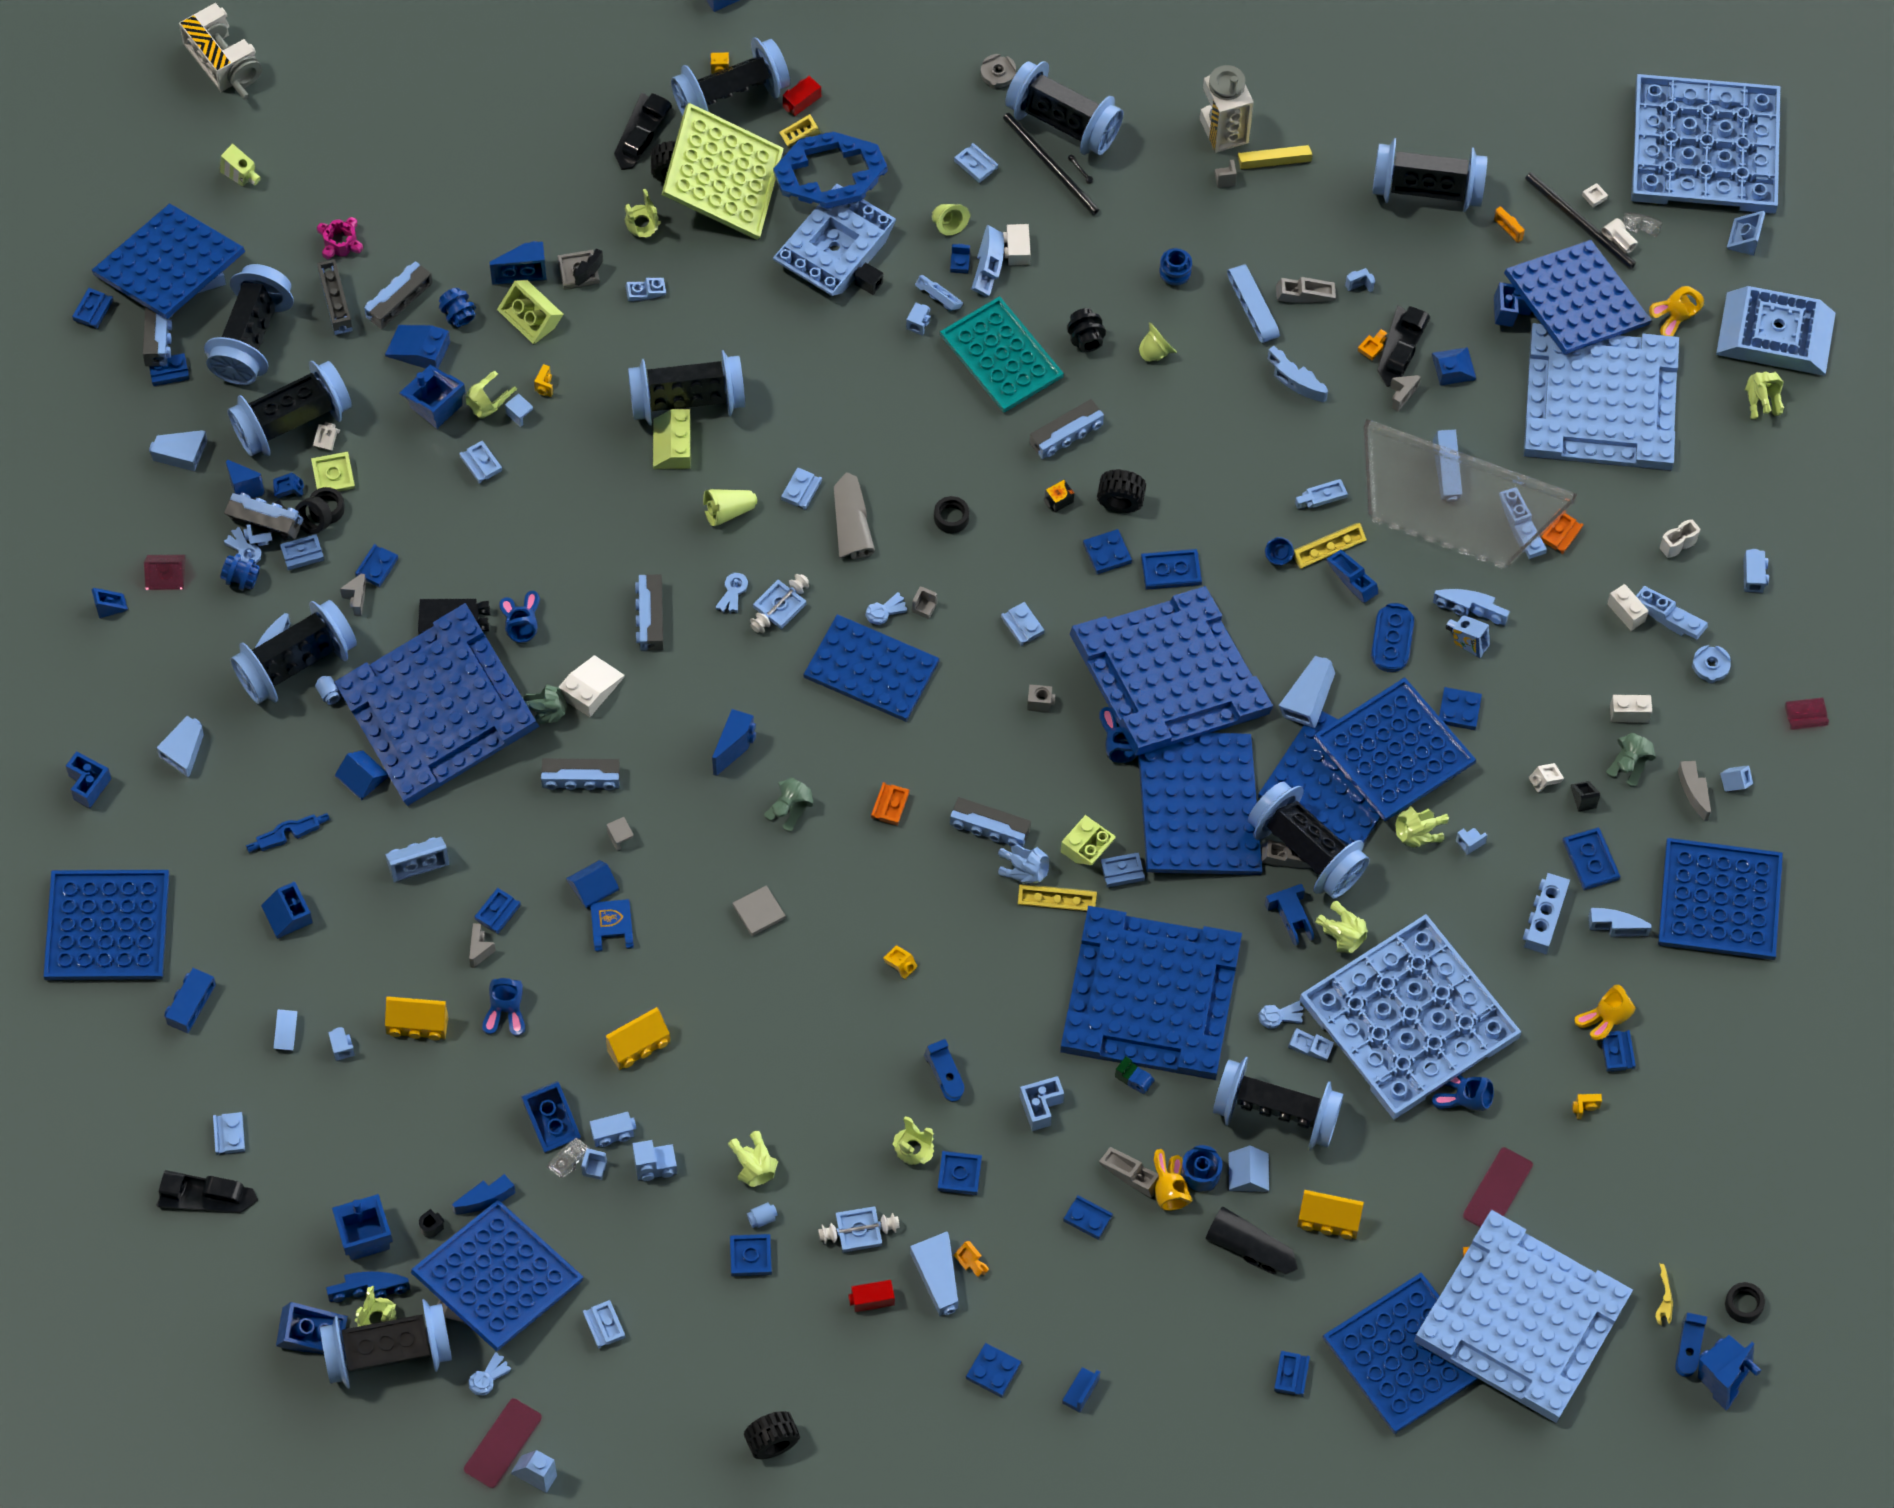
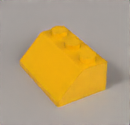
(416, 1018)
(637, 1039)
(1330, 1214)

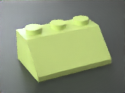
(529, 311)
(672, 440)

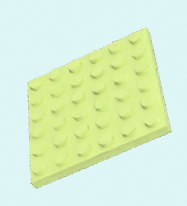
(722, 171)

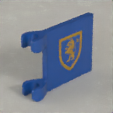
(610, 920)

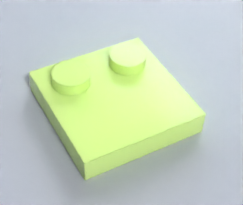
(333, 471)

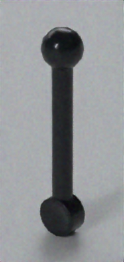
(1089, 179)

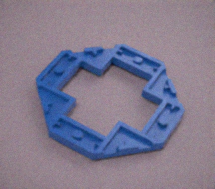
(848, 146)

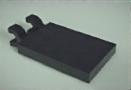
(433, 609)

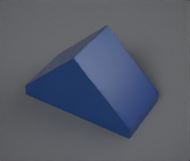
(108, 602)

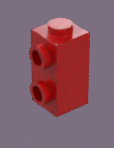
(801, 96)
(872, 1296)

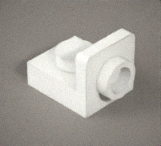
(326, 436)
(1545, 775)

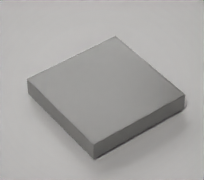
(567, 264)
(759, 910)

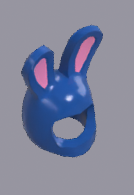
(521, 621)
(1116, 743)
(506, 997)
(1472, 1093)

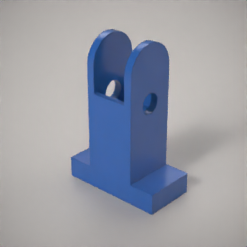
(1291, 911)
(943, 1067)
(1691, 1341)

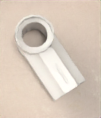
(1617, 233)

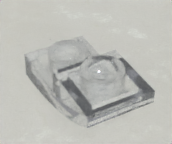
(1635, 222)
(567, 1158)

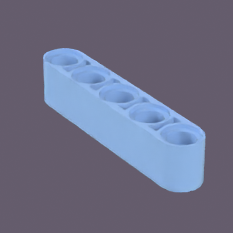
(1253, 303)

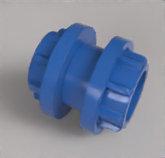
(1175, 266)
(458, 309)
(240, 572)

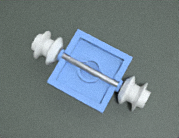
(779, 604)
(858, 1229)

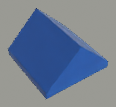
(245, 480)
(360, 773)
(593, 883)

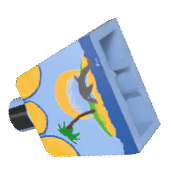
(1470, 635)

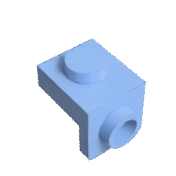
(1359, 278)
(261, 539)

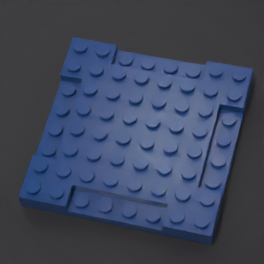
(1170, 671)
(437, 705)
(1151, 993)

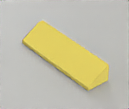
(1275, 157)
(1329, 545)
(1056, 897)

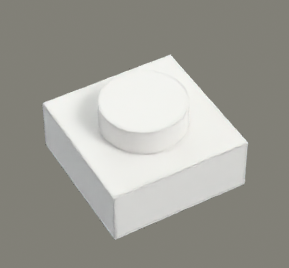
(1595, 195)

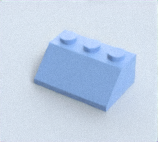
(417, 858)

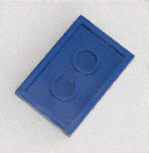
(1171, 569)
(1591, 858)

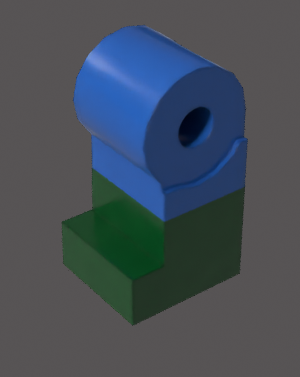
(1133, 1076)

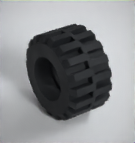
(660, 160)
(1121, 491)
(771, 1435)

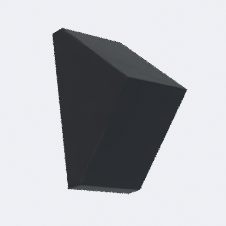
(1585, 795)

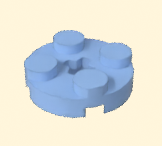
(1711, 673)

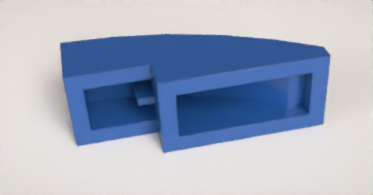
(1353, 576)
(483, 1196)

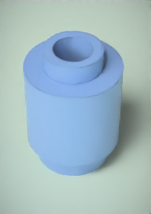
(328, 690)
(762, 1215)

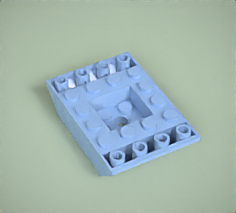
(854, 227)
(1751, 335)

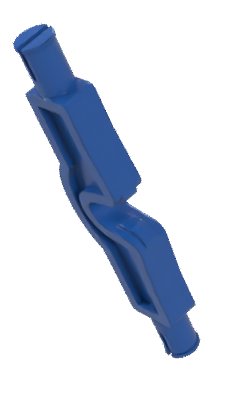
(277, 836)

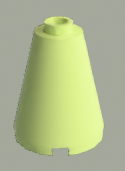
(727, 504)

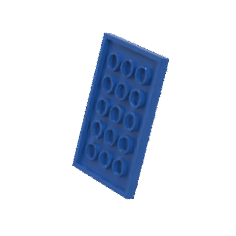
(871, 668)

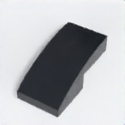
(588, 268)

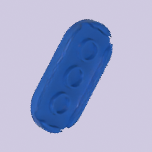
(1392, 637)

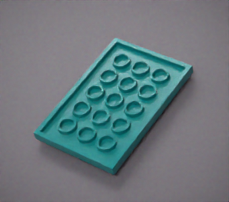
(1001, 354)

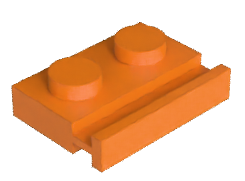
(1562, 533)
(890, 803)

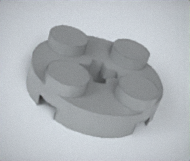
(995, 79)

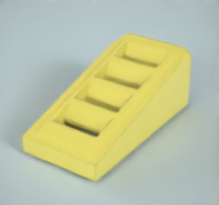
(803, 123)

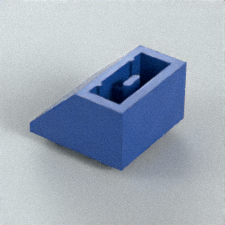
(287, 910)

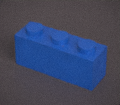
(189, 1000)

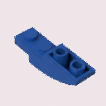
(357, 1285)

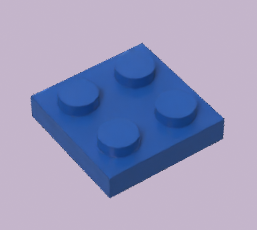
(1107, 551)
(1460, 708)
(959, 1173)
(750, 1255)
(993, 1370)

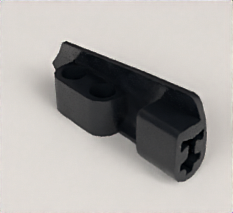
(640, 129)
(1402, 342)
(204, 1194)
(1252, 1243)

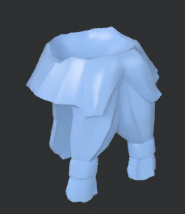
(1029, 865)

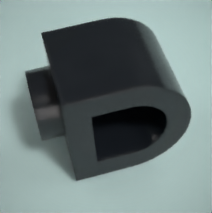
(431, 1223)

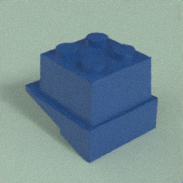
(434, 395)
(363, 1227)
(1725, 1369)

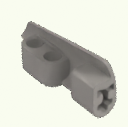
(851, 519)

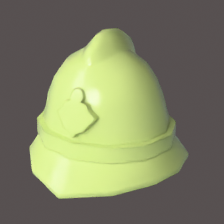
(950, 218)
(1154, 346)

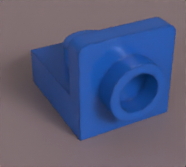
(960, 258)
(287, 485)

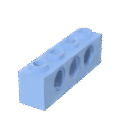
(1538, 940)

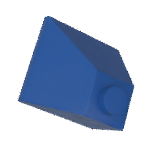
(1453, 366)

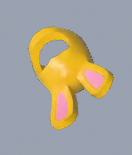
(1679, 308)
(1613, 1009)
(1171, 1187)

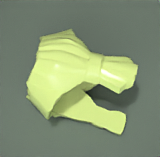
(648, 211)
(1760, 387)
(480, 402)
(1413, 827)
(1348, 933)
(912, 1133)
(756, 1162)
(373, 1305)

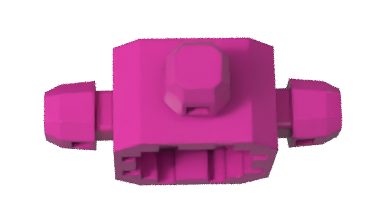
(336, 227)

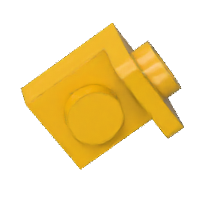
(719, 61)
(543, 380)
(901, 961)
(1586, 1101)

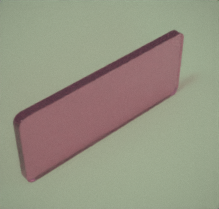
(1498, 1186)
(502, 1443)

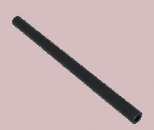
(1051, 164)
(1580, 220)

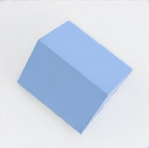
(1746, 233)
(1248, 1170)

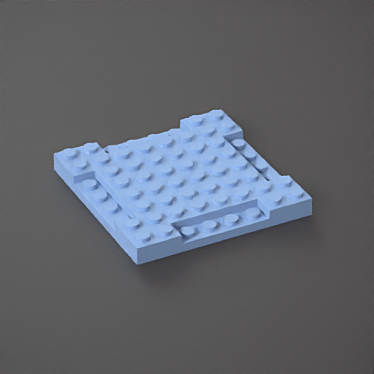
(1706, 142)
(1603, 401)
(1410, 1015)
(1523, 1316)

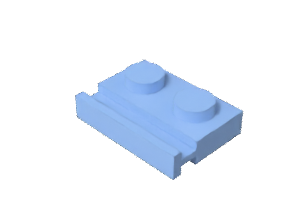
(976, 162)
(480, 462)
(801, 488)
(1022, 623)
(229, 1133)
(604, 1324)

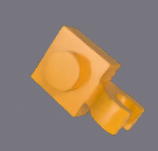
(1373, 346)
(968, 1258)

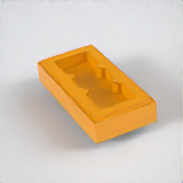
(1509, 224)

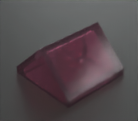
(164, 572)

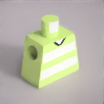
(238, 166)

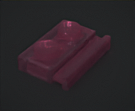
(1806, 713)

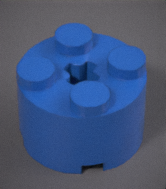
(1198, 1178)

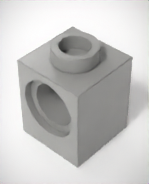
(1037, 691)

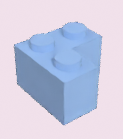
(1037, 1099)
(653, 1161)

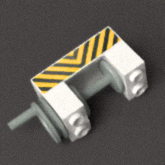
(226, 65)
(1230, 108)

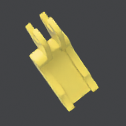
(1667, 1304)

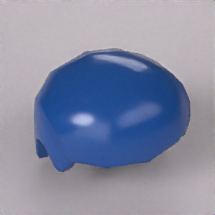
(1279, 551)

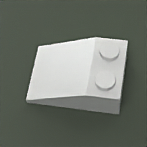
(590, 685)

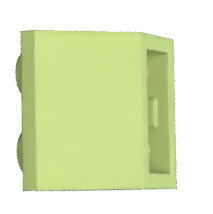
(1086, 842)

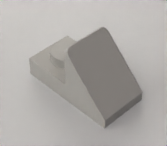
(1404, 389)
(355, 592)
(479, 949)

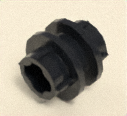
(1086, 330)

